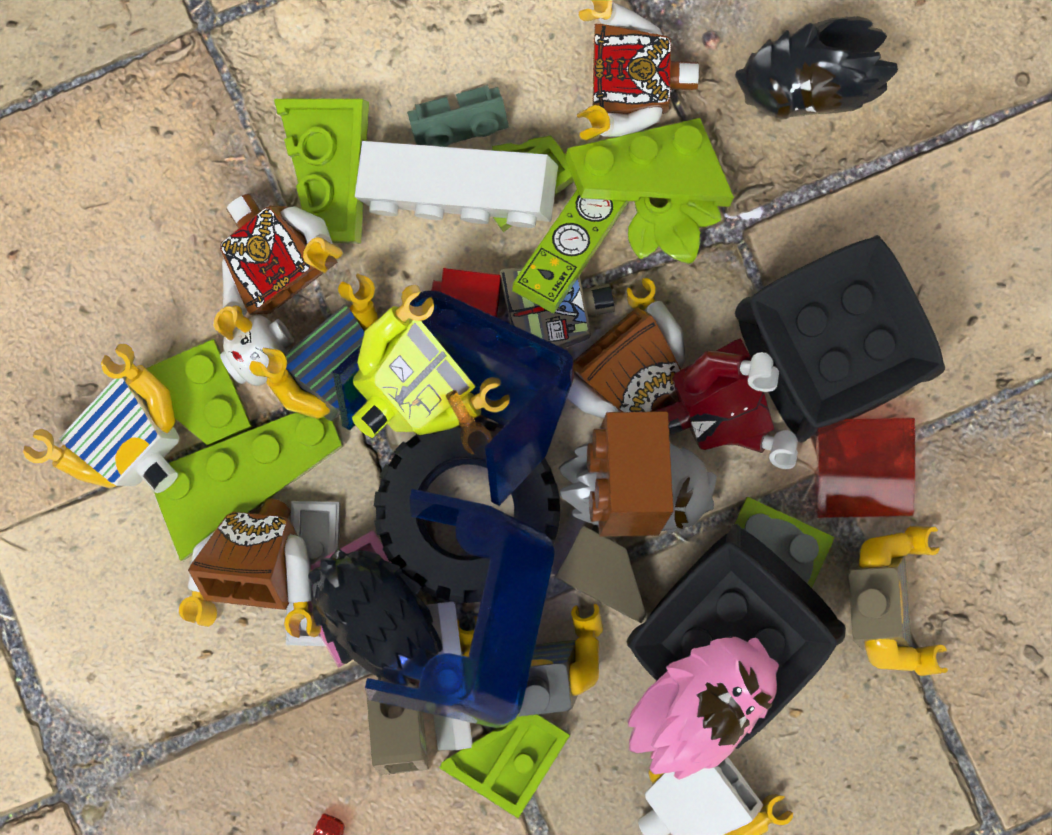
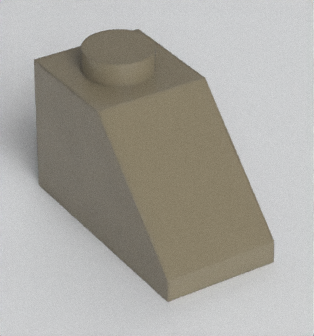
(603, 572)

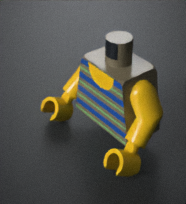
(882, 606)

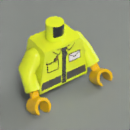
(409, 374)

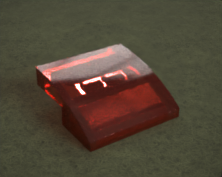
(866, 468)

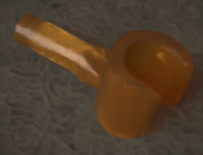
(465, 420)

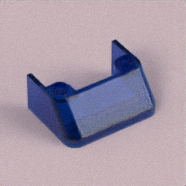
(530, 371)
(493, 679)

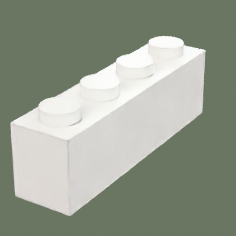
(456, 182)

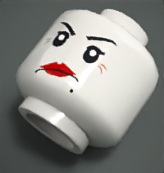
(248, 347)

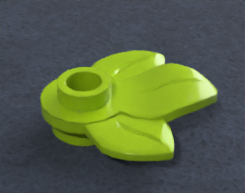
(670, 228)

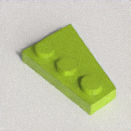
(325, 153)
(652, 163)

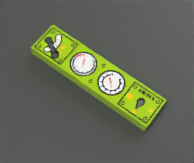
(566, 250)

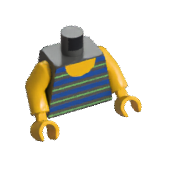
(304, 374)
(558, 668)

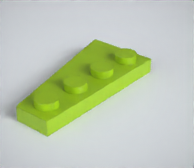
(241, 475)

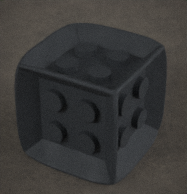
(841, 336)
(745, 594)

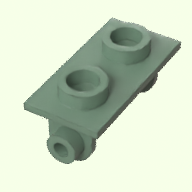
(479, 115)

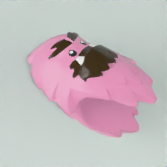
(704, 706)

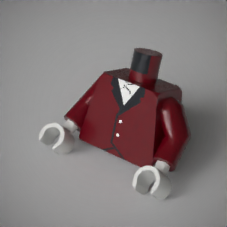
(727, 405)

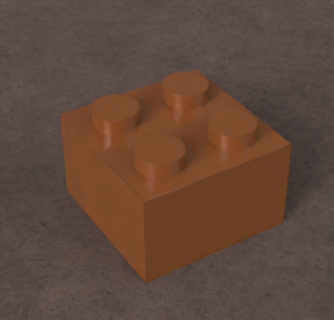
(631, 474)

